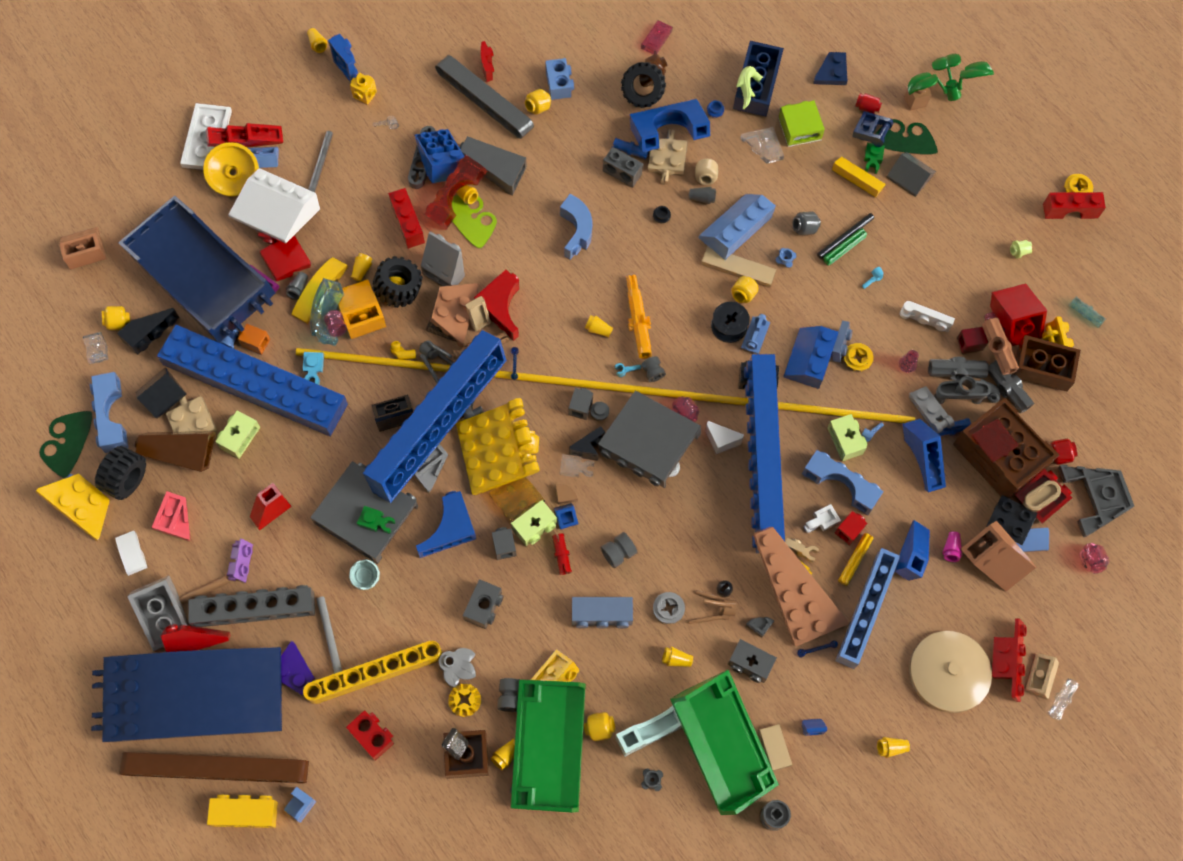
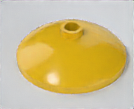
(222, 161)

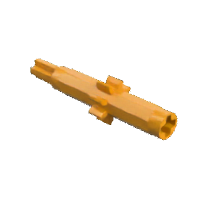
(638, 321)

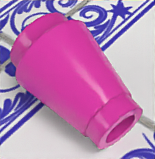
(952, 549)

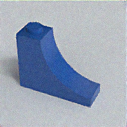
(928, 452)
(453, 529)

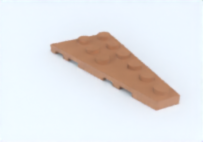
(802, 601)

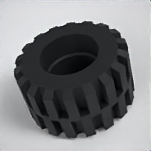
(628, 88)
(391, 292)
(120, 472)

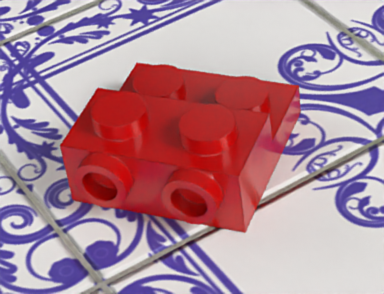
(1053, 507)

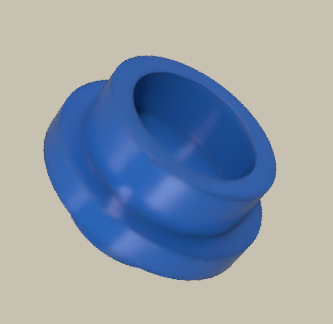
(715, 109)

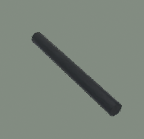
(845, 235)

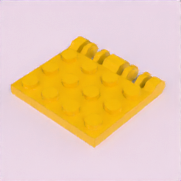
(495, 447)

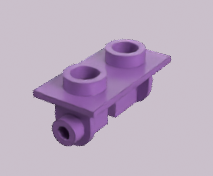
(242, 553)

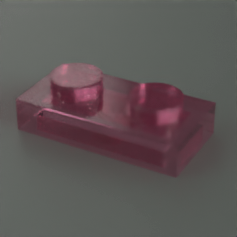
(656, 37)

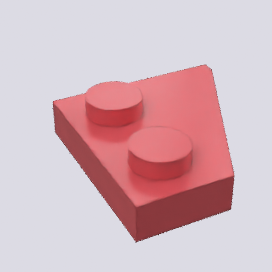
(173, 517)

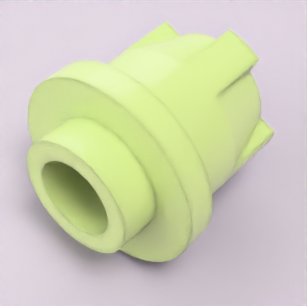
(1020, 248)

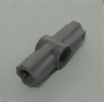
(958, 368)
(1010, 387)

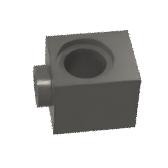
(580, 403)
(504, 543)

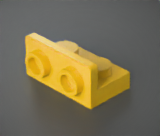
(557, 668)

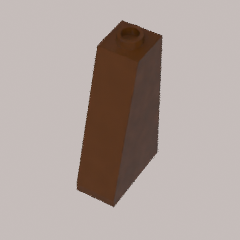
(182, 449)

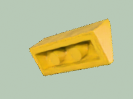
(858, 176)

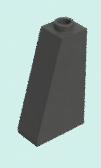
(502, 166)

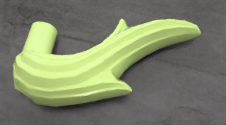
(744, 83)

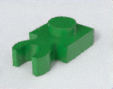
(873, 156)
(372, 519)

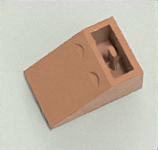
(998, 556)

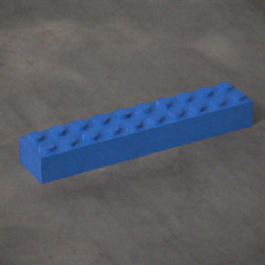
(253, 380)
(435, 416)
(764, 444)

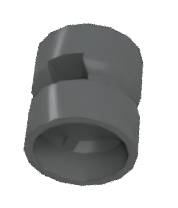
(621, 548)
(509, 699)
(775, 815)

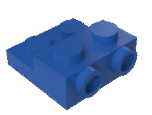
(343, 56)

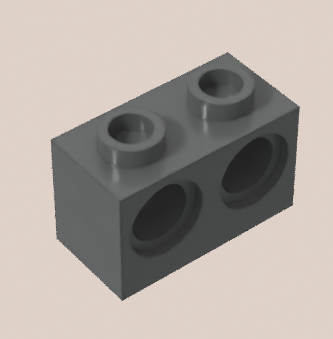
(622, 167)

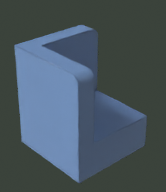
(299, 805)

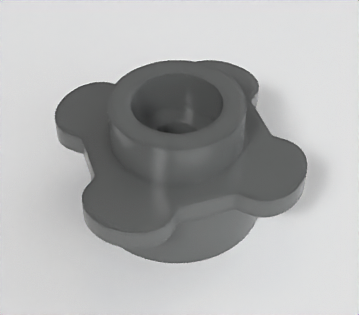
(648, 774)

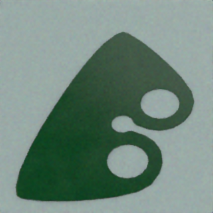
(913, 143)
(75, 435)

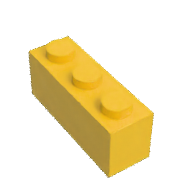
(242, 812)

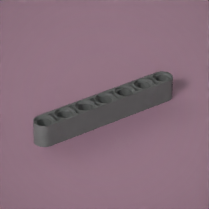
(484, 96)

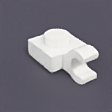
(824, 518)

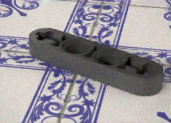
(414, 170)

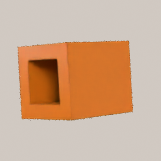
(253, 339)

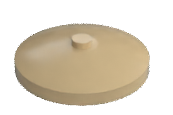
(950, 672)

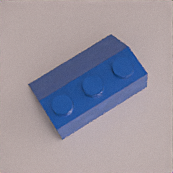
(811, 355)

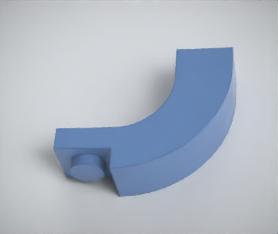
(580, 216)

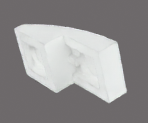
(131, 553)

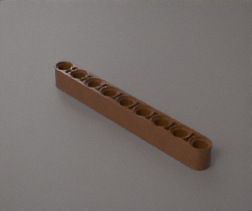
(214, 767)

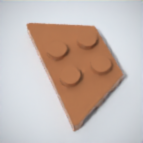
(450, 310)

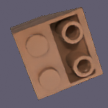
(82, 248)

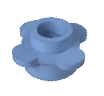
(785, 252)

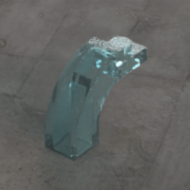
(325, 300)

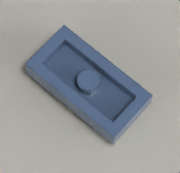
(840, 346)

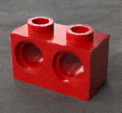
(367, 737)

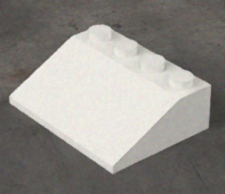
(274, 205)

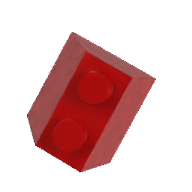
(1019, 312)

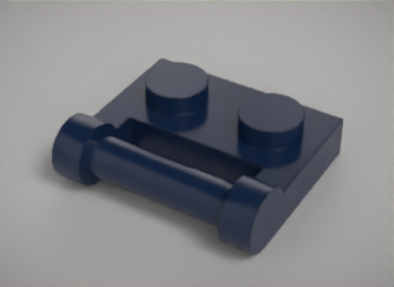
(867, 126)

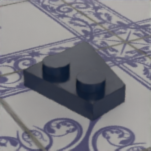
(833, 70)

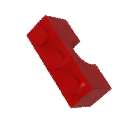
(1061, 203)
(407, 218)

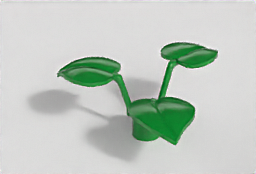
(952, 87)

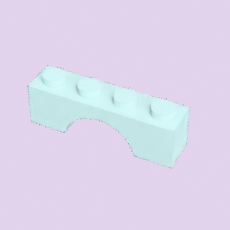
(648, 732)

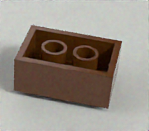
(1047, 363)

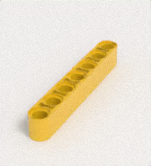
(363, 670)

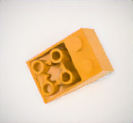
(361, 309)

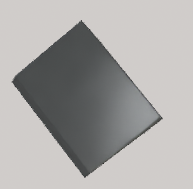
(910, 173)

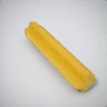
(855, 559)

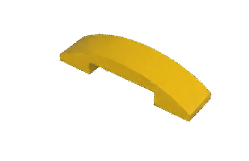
(331, 270)

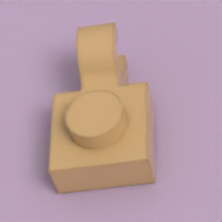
(800, 550)

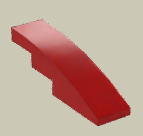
(247, 135)

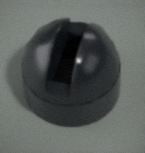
(727, 592)

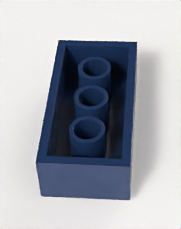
(766, 62)

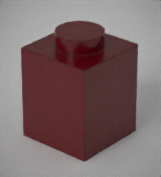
(972, 340)

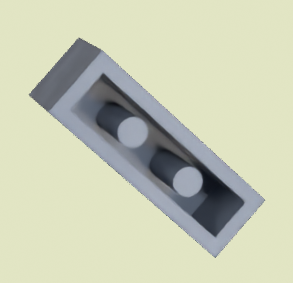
(602, 611)

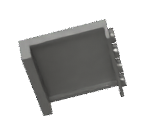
(648, 438)
(343, 507)

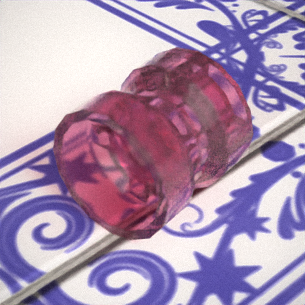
(335, 323)

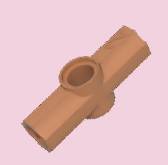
(1004, 356)

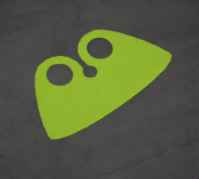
(472, 228)

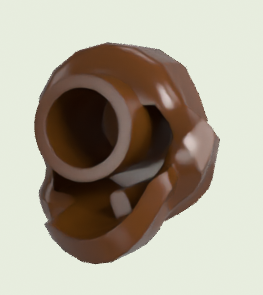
(661, 63)

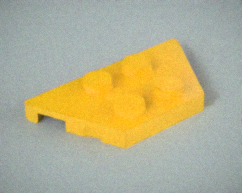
(78, 502)

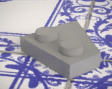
(431, 468)

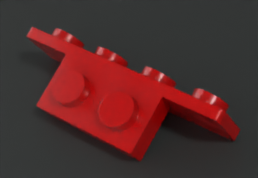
(1008, 659)

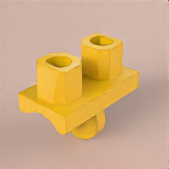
(1056, 332)

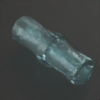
(1087, 312)

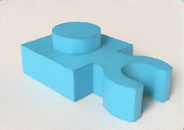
(312, 364)

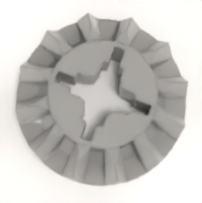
(673, 600)

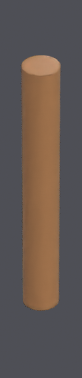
(203, 590)

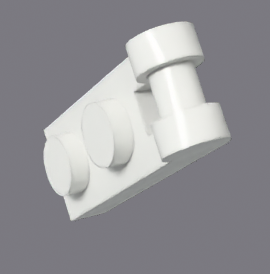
(926, 316)

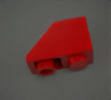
(268, 506)

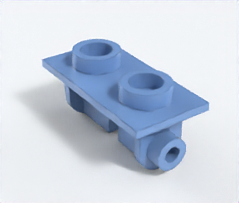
(756, 334)

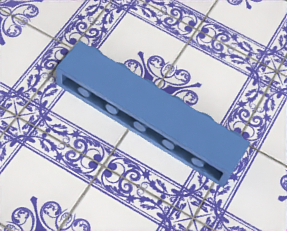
(867, 608)

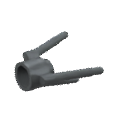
(431, 351)

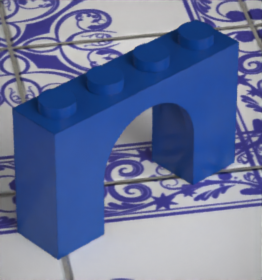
(686, 113)

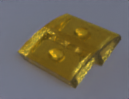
(516, 498)

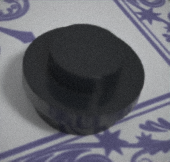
(662, 214)

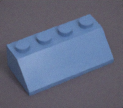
(738, 224)

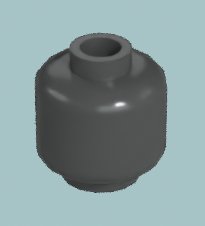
(806, 223)

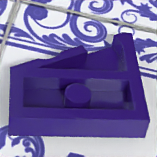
(294, 669)

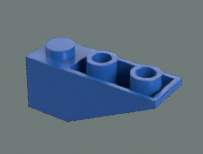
(914, 553)

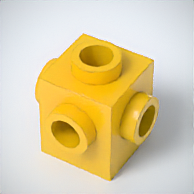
(363, 88)

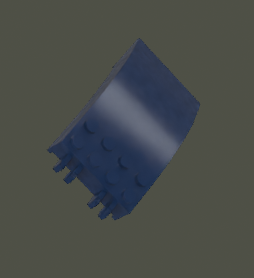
(197, 269)
(190, 694)

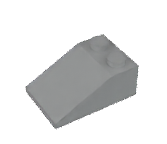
(155, 611)

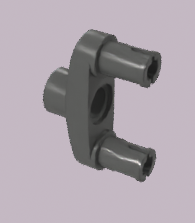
(953, 390)

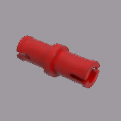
(561, 554)

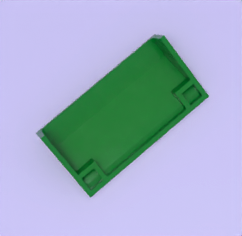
(724, 743)
(548, 746)

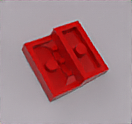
(285, 258)

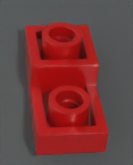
(486, 61)

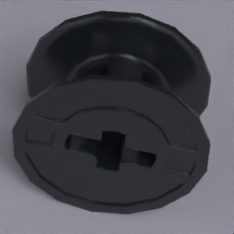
(725, 314)

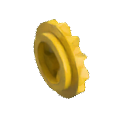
(1083, 181)
(862, 351)
(474, 700)

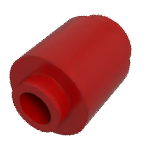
(868, 103)

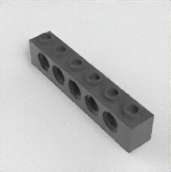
(199, 606)

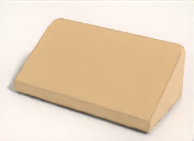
(1042, 675)

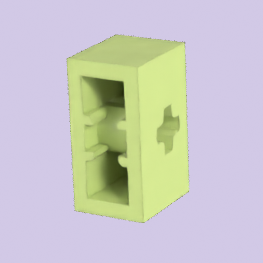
(245, 431)
(847, 447)
(538, 514)

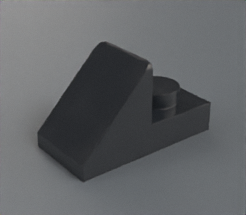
(584, 447)

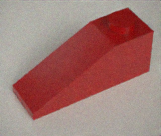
(191, 638)

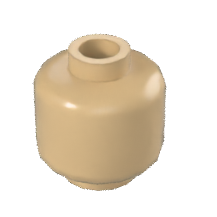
(706, 171)

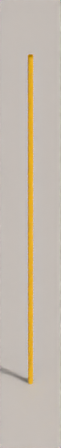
(615, 387)

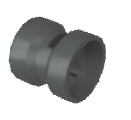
(653, 368)

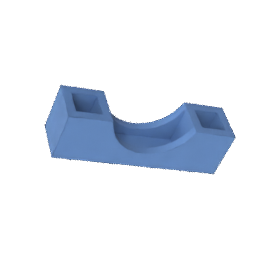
(106, 391)
(863, 493)

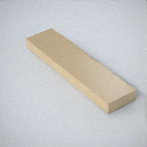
(739, 267)

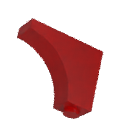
(497, 300)

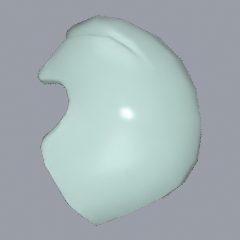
(364, 574)

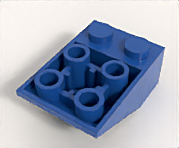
(438, 154)

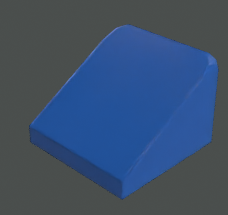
(566, 516)
(813, 727)

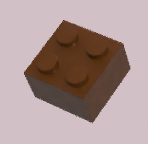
(474, 759)

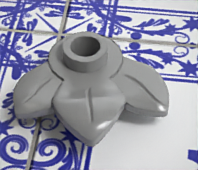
(460, 667)

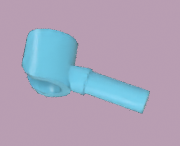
(877, 276)
(625, 369)

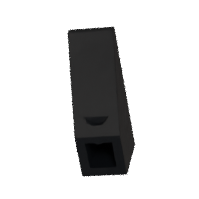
(145, 330)

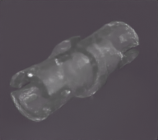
(1063, 699)

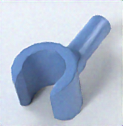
(869, 434)

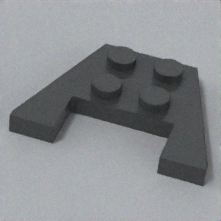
(1106, 492)

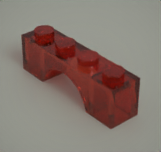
(467, 173)

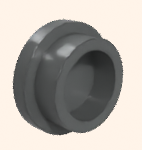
(599, 411)

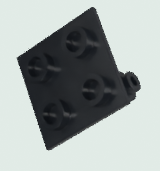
(1013, 518)

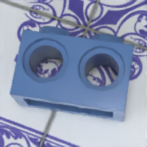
(559, 82)

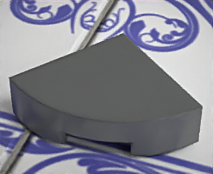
(760, 625)

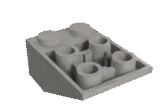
(442, 261)

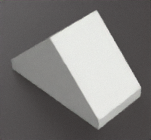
(722, 437)

